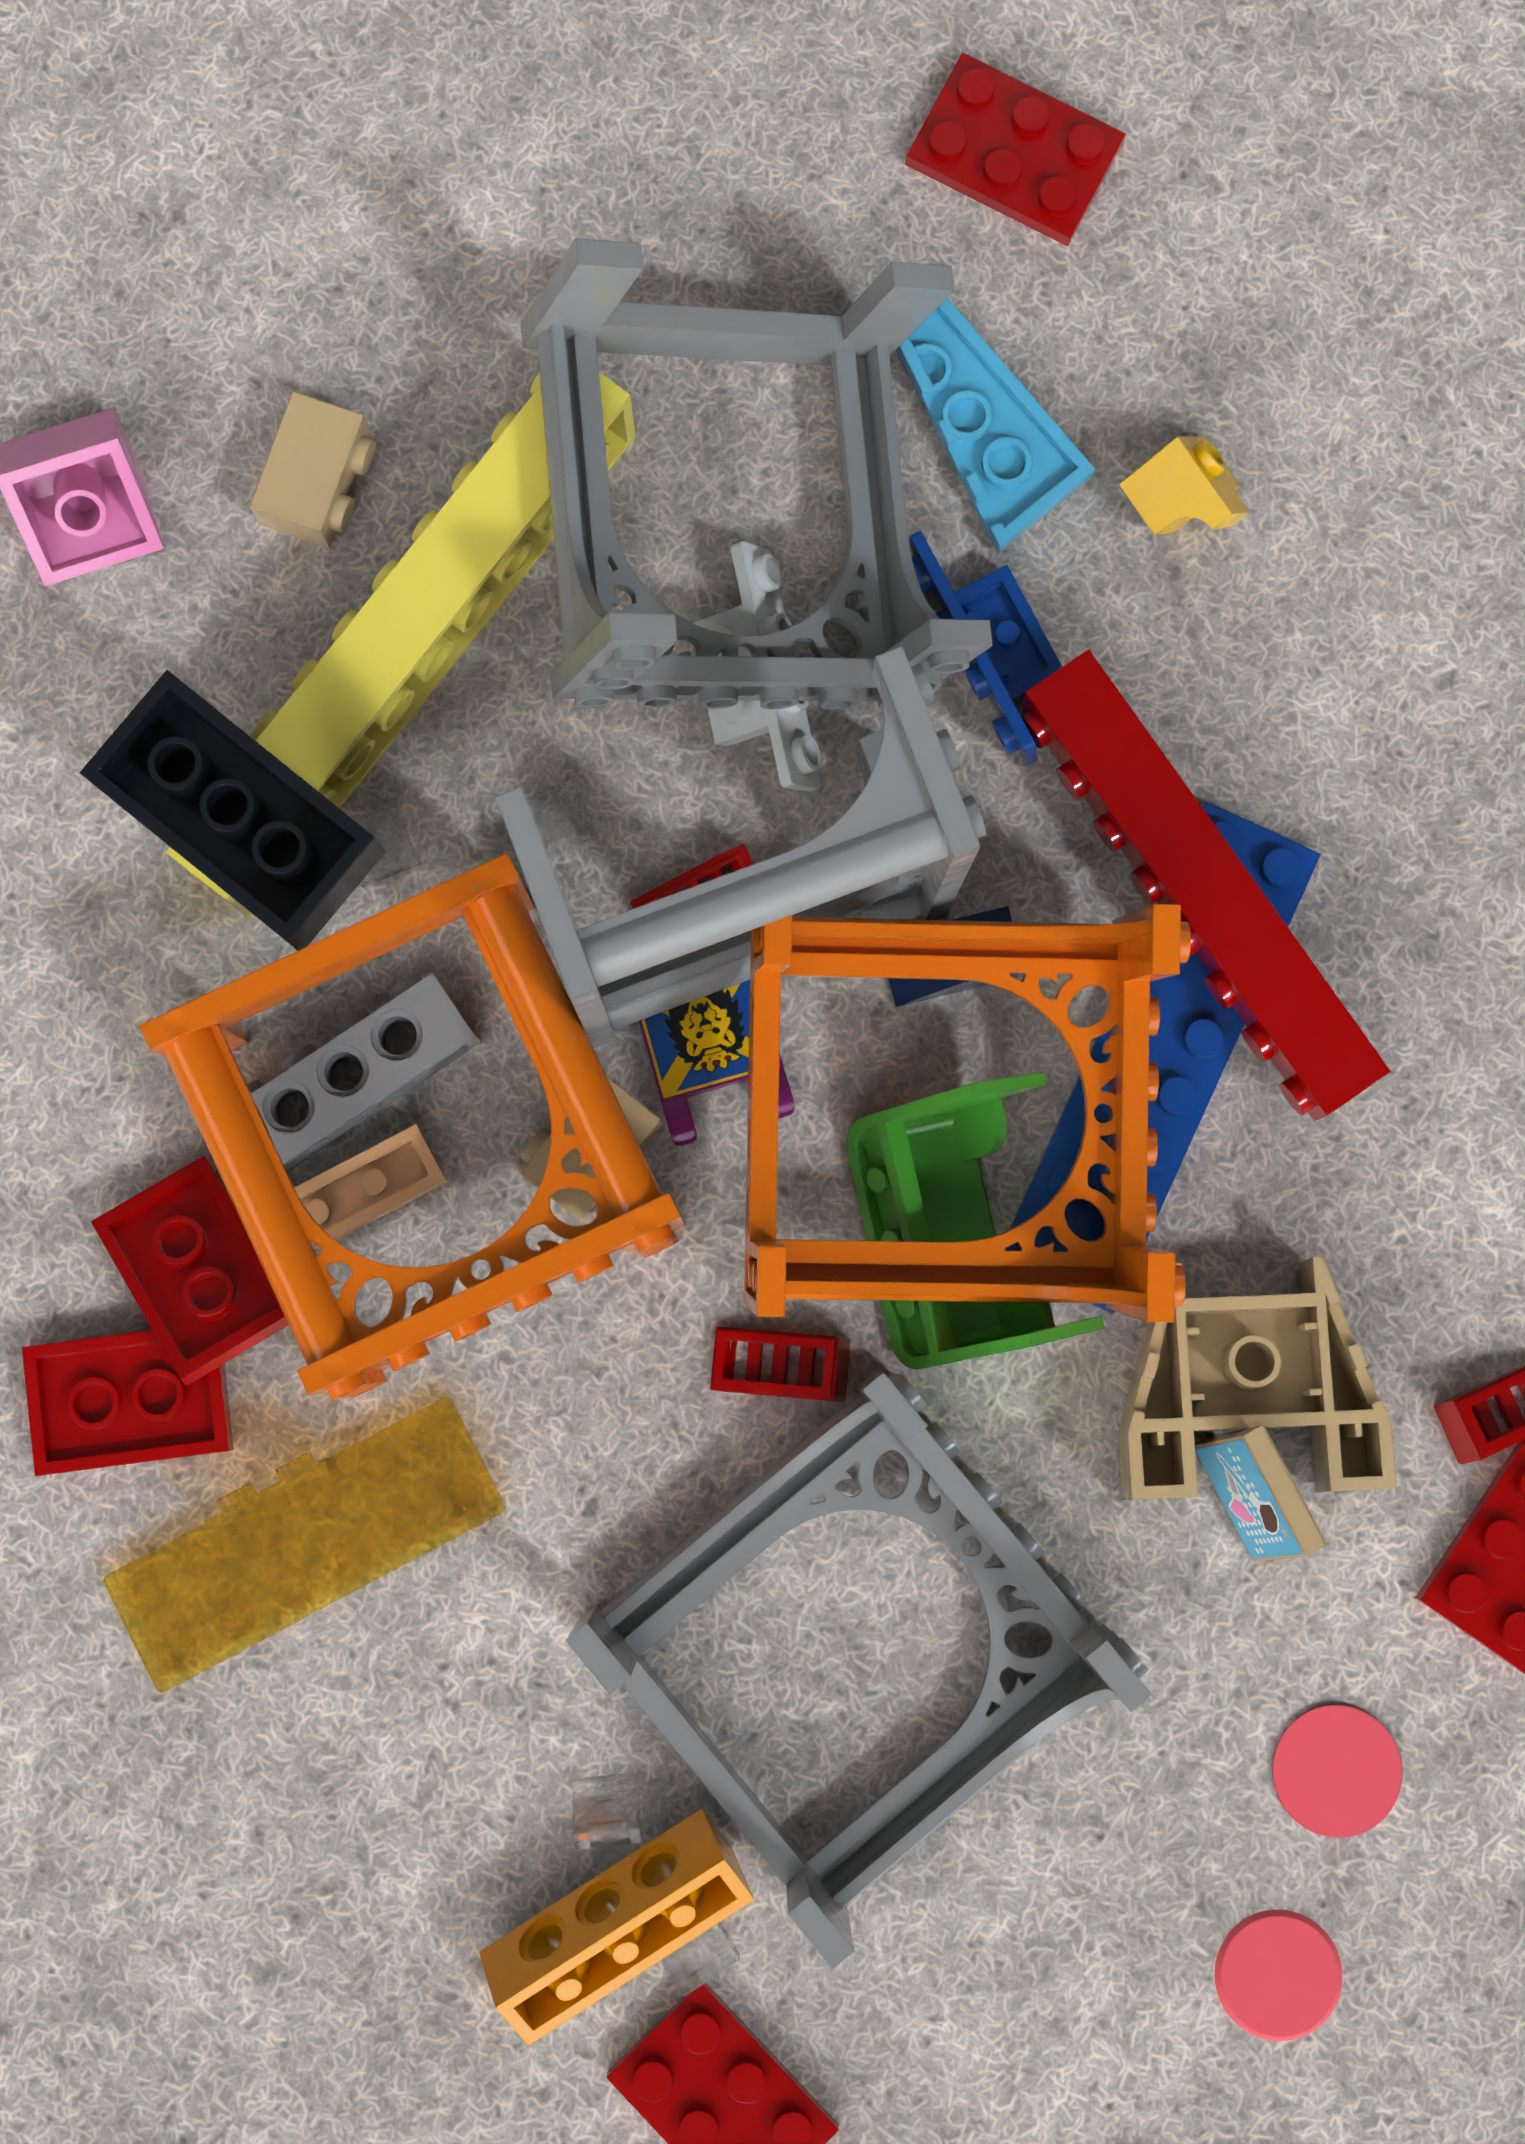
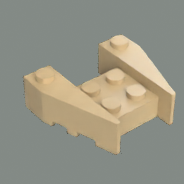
(1248, 1367)

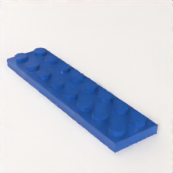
(1188, 1049)

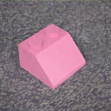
(78, 496)

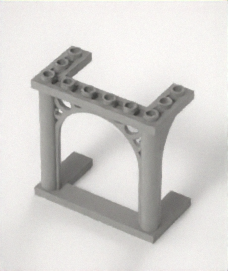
(630, 651)
(886, 858)
(1068, 1678)

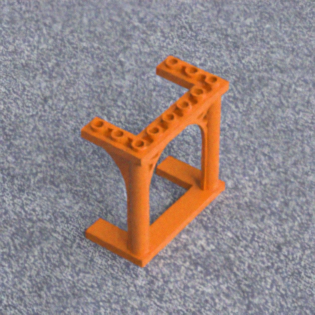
(1103, 1271)
(338, 1348)

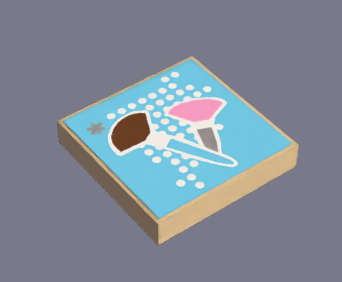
(1259, 1494)

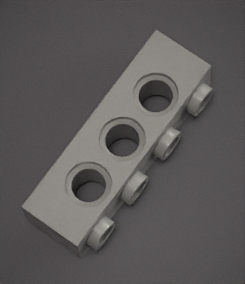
(440, 1040)

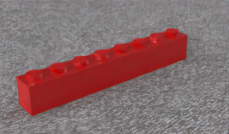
(1188, 863)

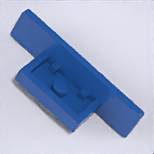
(1019, 651)

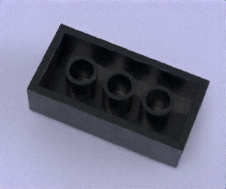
(233, 811)

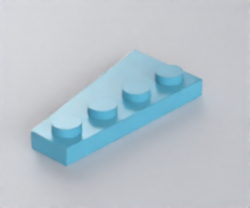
(992, 428)

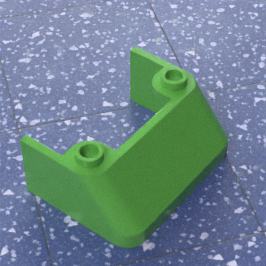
(924, 1183)

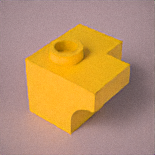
(1183, 484)

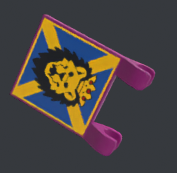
(700, 1051)

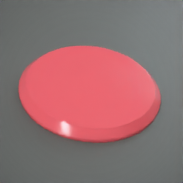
(1337, 1771)
(1278, 1975)

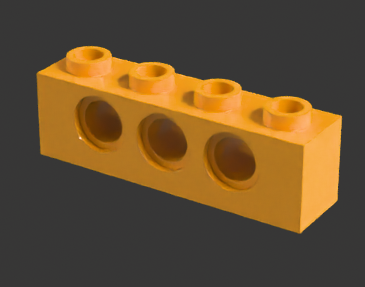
(614, 1927)

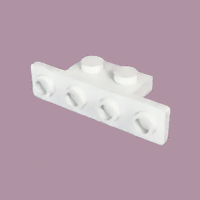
(761, 614)

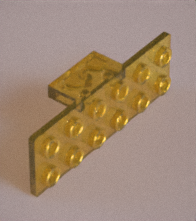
(303, 1542)

